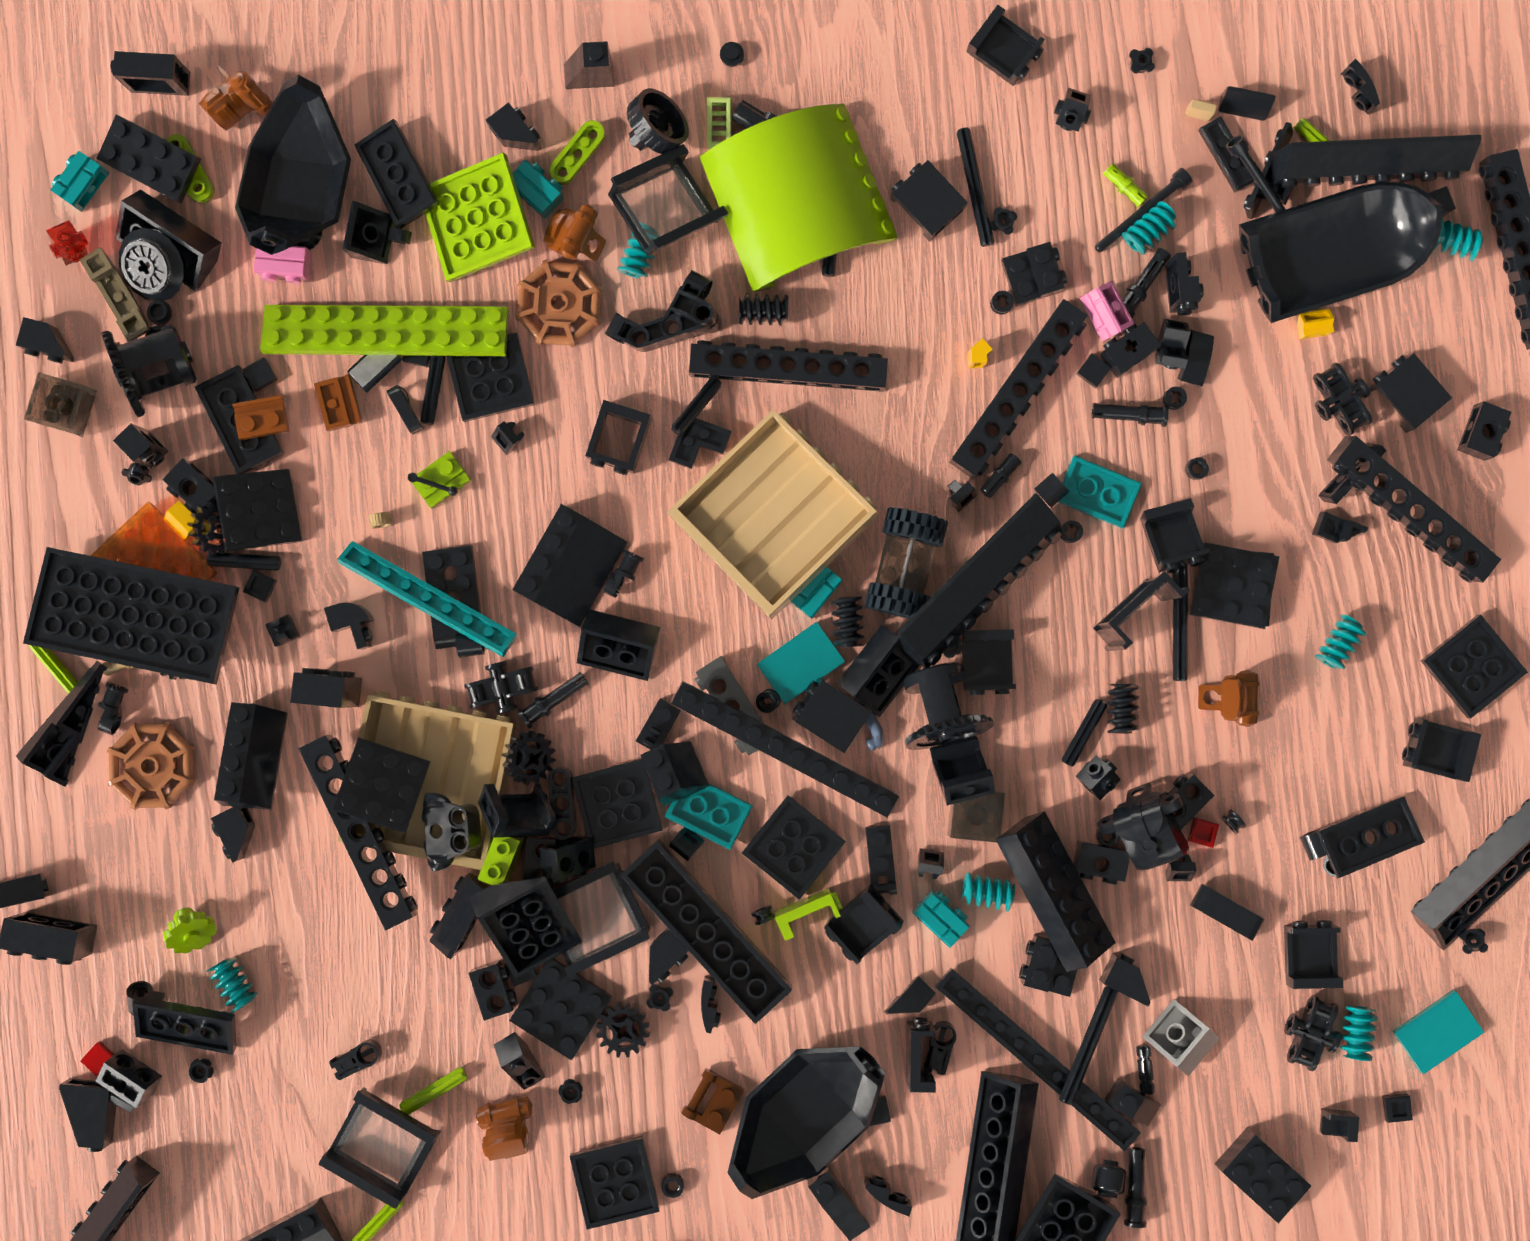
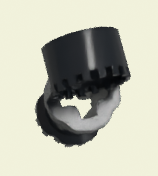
(626, 569)
(111, 703)

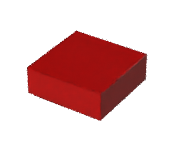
(1203, 832)
(96, 1057)

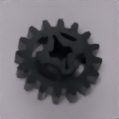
(204, 529)
(537, 761)
(615, 1023)

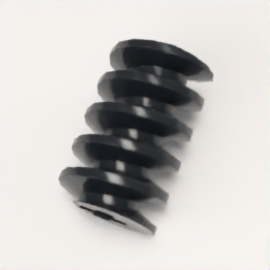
(763, 309)
(847, 621)
(1123, 708)

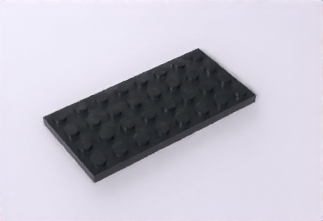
(131, 615)

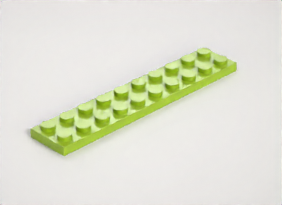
(385, 330)

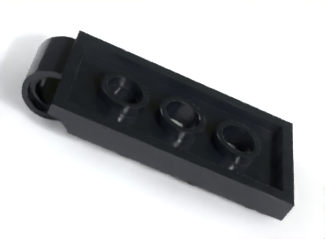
(465, 583)
(1346, 841)
(164, 1020)

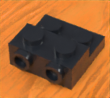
(1034, 273)
(1182, 290)
(1045, 969)

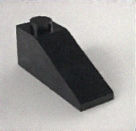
(837, 1203)

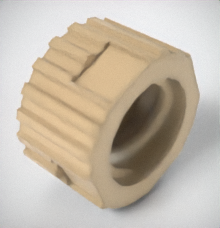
(380, 520)

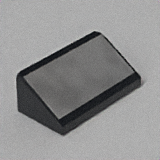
(372, 369)

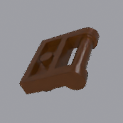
(719, 1106)

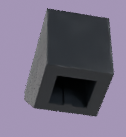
(511, 130)
(44, 339)
(235, 831)
(664, 953)
(518, 1061)

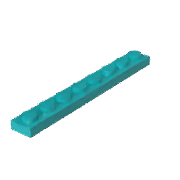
(427, 598)

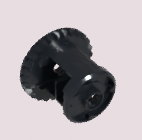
(149, 364)
(942, 707)

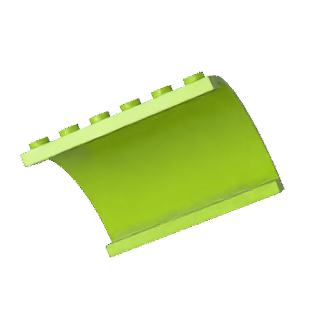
(796, 192)

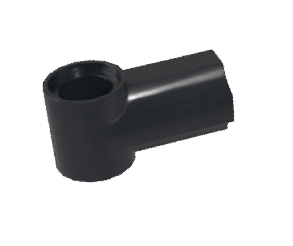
(748, 115)

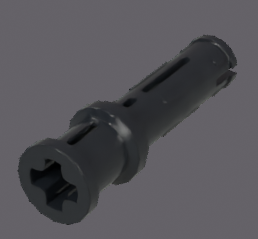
(1136, 292)
(1142, 414)
(543, 706)
(1135, 1199)

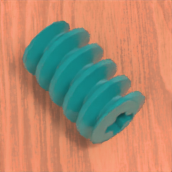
(1150, 227)
(1460, 239)
(634, 260)
(1341, 642)
(988, 891)
(232, 983)
(1359, 1033)

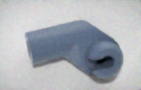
(876, 730)

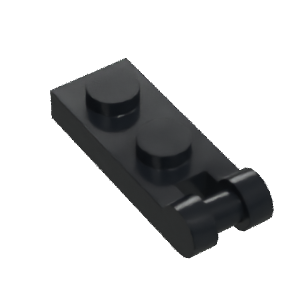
(881, 858)

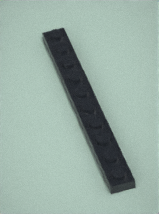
(784, 748)
(1035, 1057)

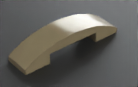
(116, 293)

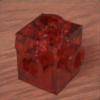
(67, 243)

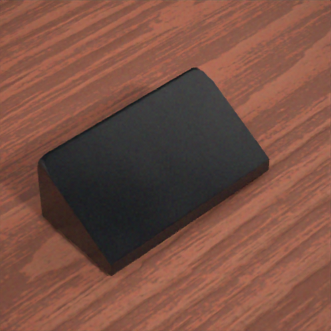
(1246, 103)

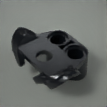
(443, 850)

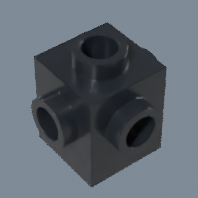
(1073, 110)
(1098, 777)

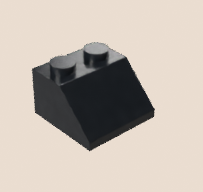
(674, 771)

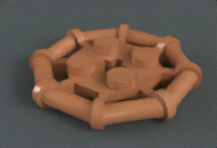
(548, 313)
(165, 765)

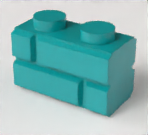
(79, 180)
(537, 189)
(816, 593)
(941, 918)

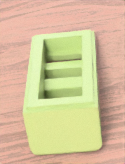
(718, 101)

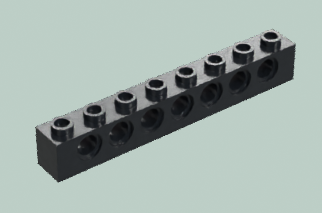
(1515, 190)
(1064, 315)
(750, 372)
(1481, 558)
(356, 846)

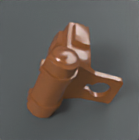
(235, 99)
(571, 231)
(1238, 698)
(505, 1127)

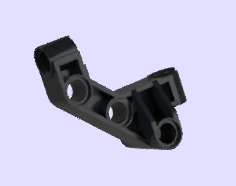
(686, 309)

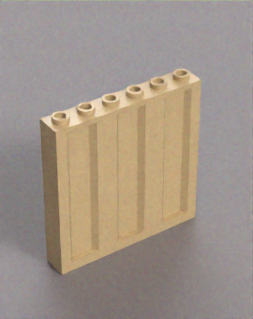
(773, 513)
(463, 757)

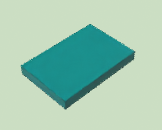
(1099, 492)
(800, 662)
(711, 815)
(1438, 1031)

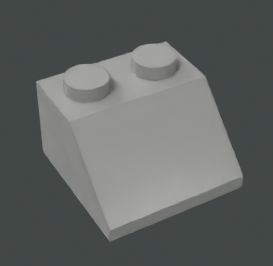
(1181, 1037)

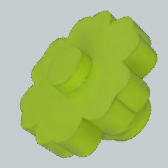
(189, 931)

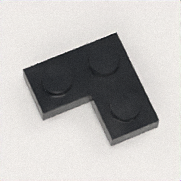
(699, 435)

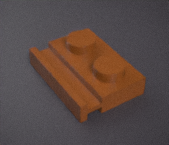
(338, 402)
(261, 417)

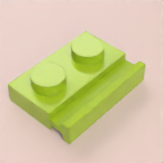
(442, 471)

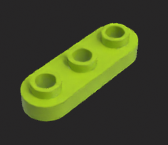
(579, 142)
(200, 176)

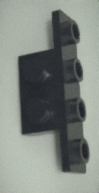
(1253, 201)

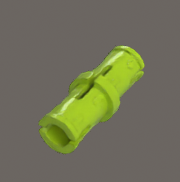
(1125, 185)

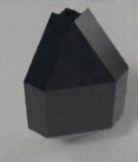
(293, 170)
(803, 1117)

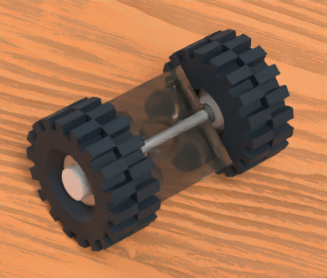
(905, 562)

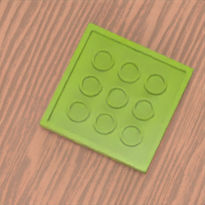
(478, 218)

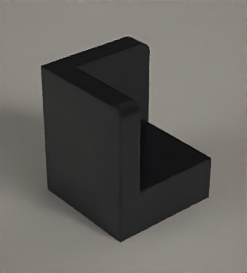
(1339, 1123)

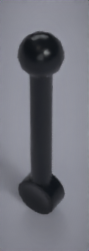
(412, 477)

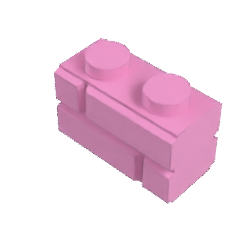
(289, 264)
(1106, 310)

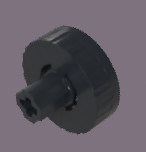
(656, 122)

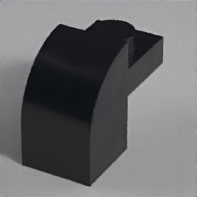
(1174, 339)
(353, 616)

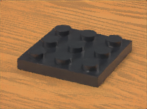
(491, 383)
(257, 509)
(1235, 586)
(1474, 666)
(381, 785)
(617, 803)
(793, 847)
(560, 1008)
(614, 1182)

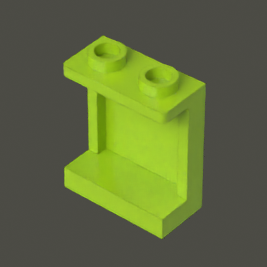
(501, 860)
(804, 907)

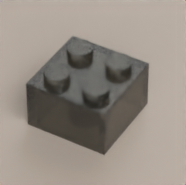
(60, 404)
(977, 818)

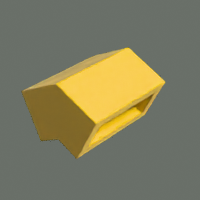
(1315, 324)
(978, 354)
(178, 517)

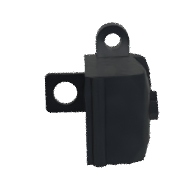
(1148, 827)

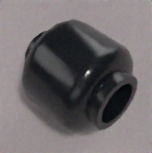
(1109, 1179)

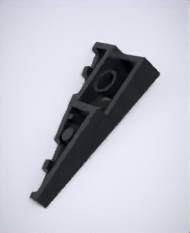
(56, 741)

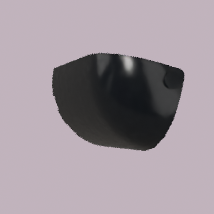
(1339, 246)

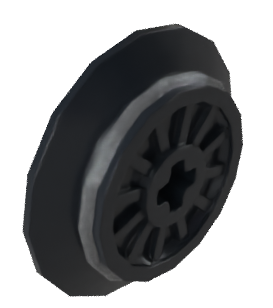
(166, 267)

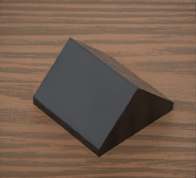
(368, 234)

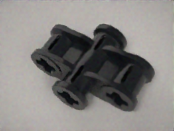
(1339, 391)
(501, 687)
(1310, 1040)

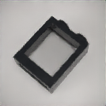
(151, 73)
(625, 413)

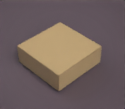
(1200, 110)

